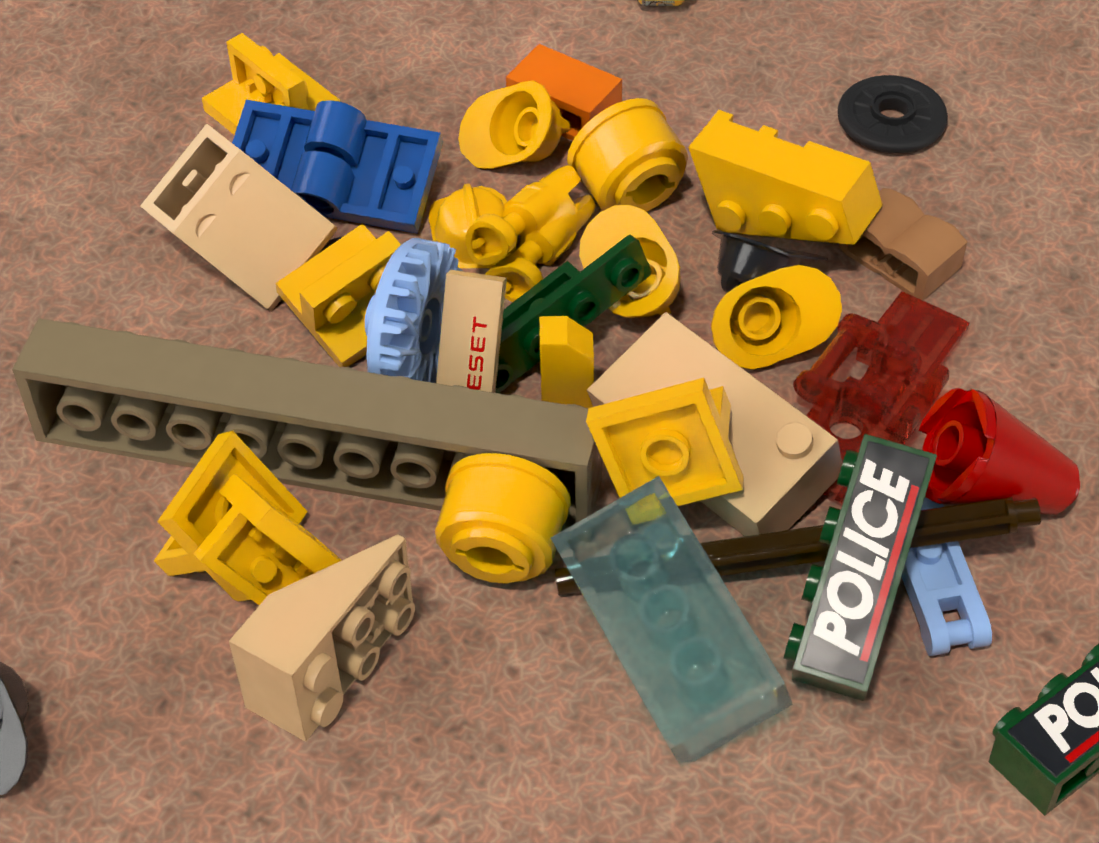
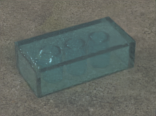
(672, 622)

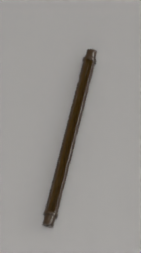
(803, 544)

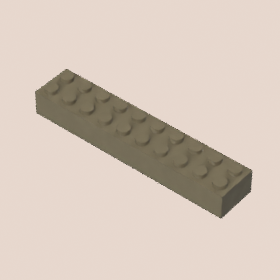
(300, 418)

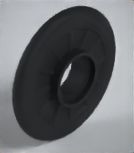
(922, 108)

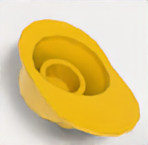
(511, 126)
(456, 213)
(663, 284)
(776, 316)

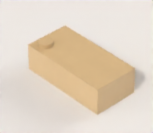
(778, 448)

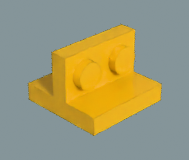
(261, 78)
(335, 290)
(669, 435)
(200, 506)
(260, 545)

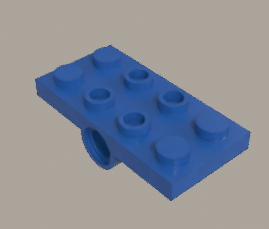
(344, 161)

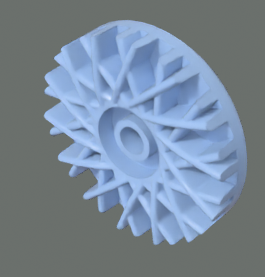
(408, 309)

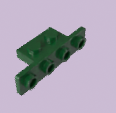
(570, 294)

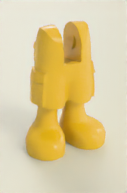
(547, 228)

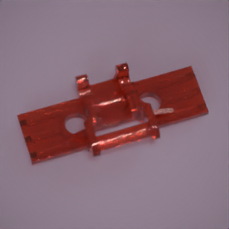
(902, 376)

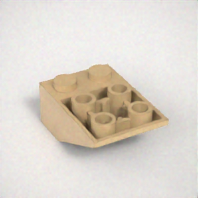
(237, 216)
(321, 636)

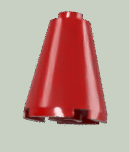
(992, 456)

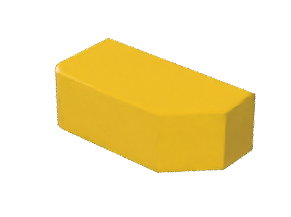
(565, 361)

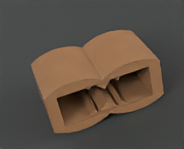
(908, 246)

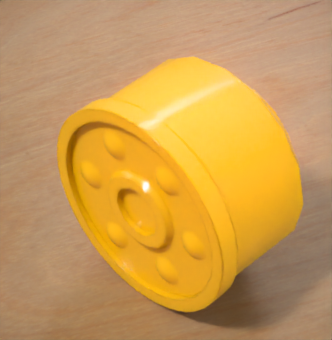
(629, 156)
(501, 517)

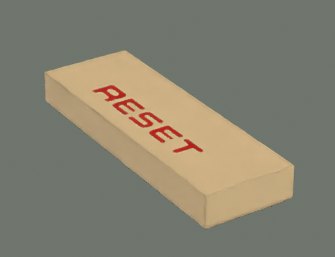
(471, 330)

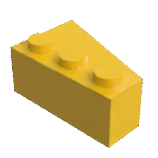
(780, 187)

